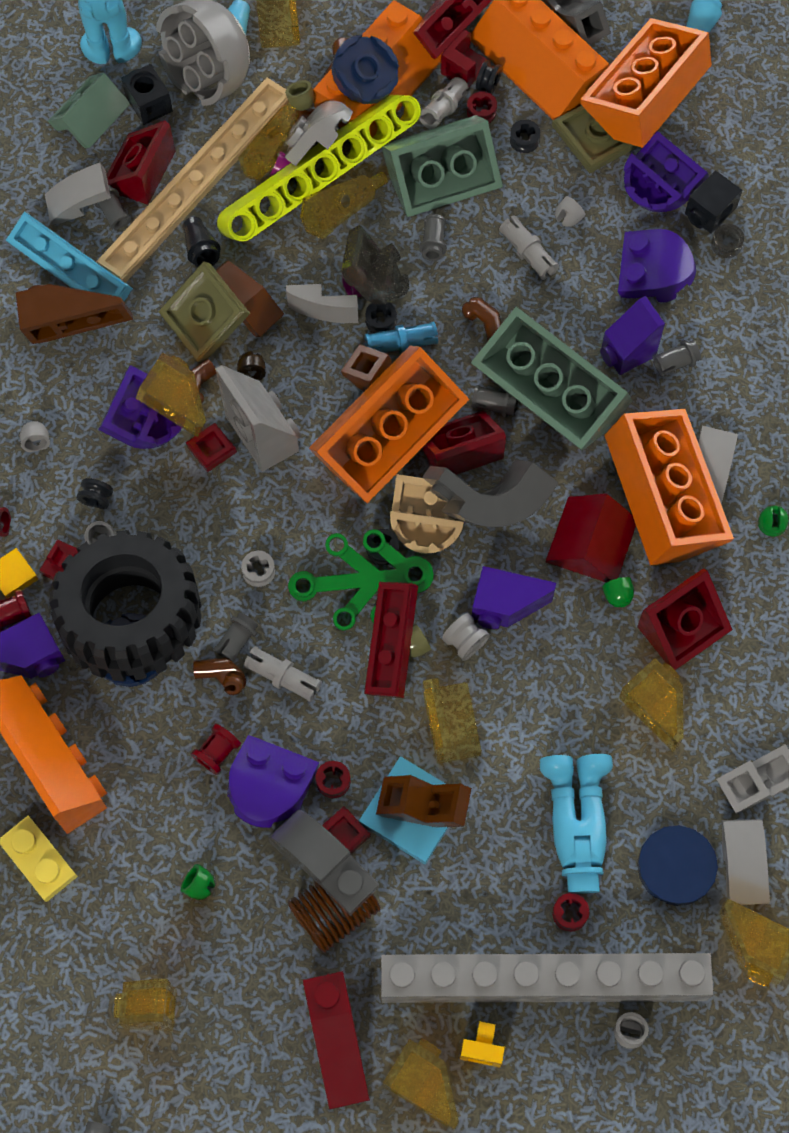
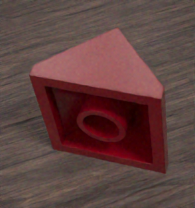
(142, 162)
(466, 443)
(592, 537)
(685, 620)

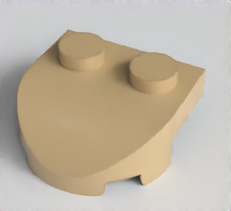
(419, 517)

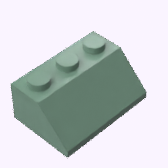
(443, 165)

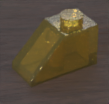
(173, 393)
(657, 701)
(757, 943)
(146, 1005)
(424, 1082)

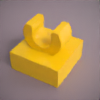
(482, 1050)

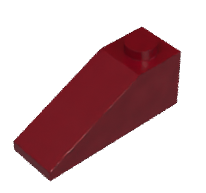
(445, 23)
(336, 1040)

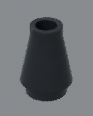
(200, 243)

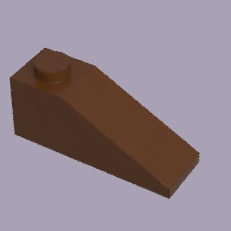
(60, 312)

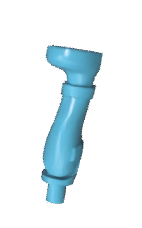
(95, 44)
(582, 842)

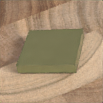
(588, 139)
(204, 312)

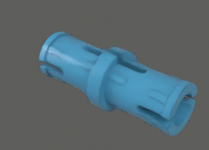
(402, 338)

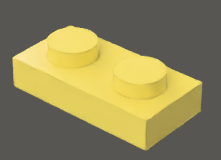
(37, 858)

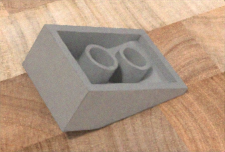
(257, 418)

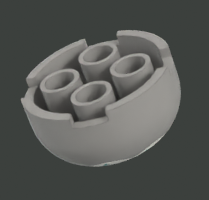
(203, 47)

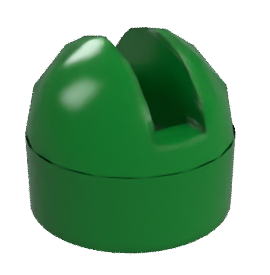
(766, 521)
(619, 591)
(196, 883)

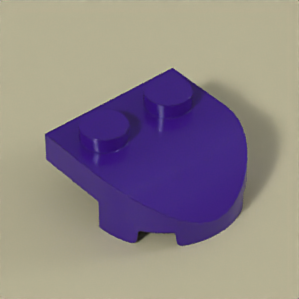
(661, 176)
(655, 265)
(133, 420)
(268, 782)

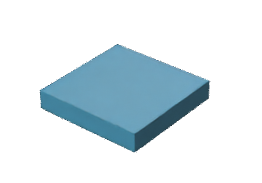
(410, 837)

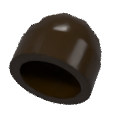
(254, 361)

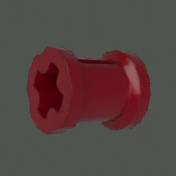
(13, 610)
(216, 749)

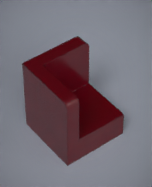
(460, 60)

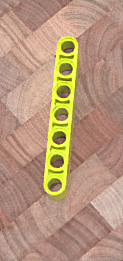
(335, 165)

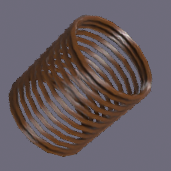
(370, 905)

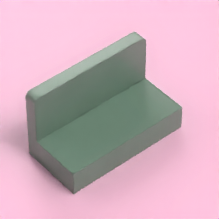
(90, 110)

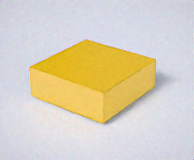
(15, 573)

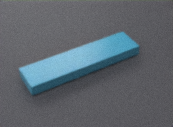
(64, 259)

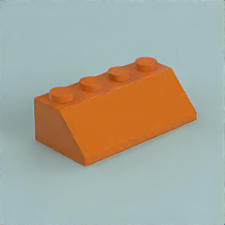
(396, 29)
(538, 53)
(648, 80)
(389, 423)
(667, 485)
(45, 755)

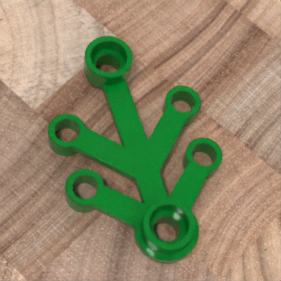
(367, 577)

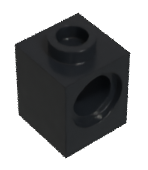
(147, 94)
(712, 202)

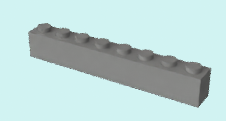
(546, 977)

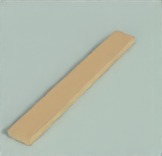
(193, 182)

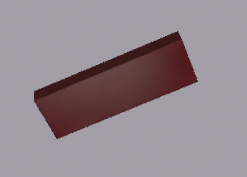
(391, 639)

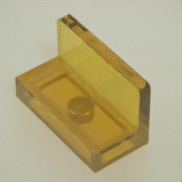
(278, 23)
(451, 721)

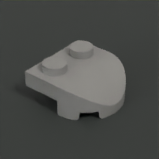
(319, 126)

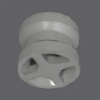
(465, 636)

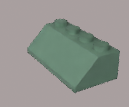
(552, 380)

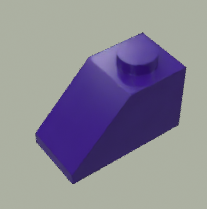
(633, 337)
(508, 597)
(29, 649)

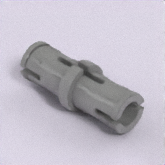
(444, 103)
(528, 247)
(282, 674)

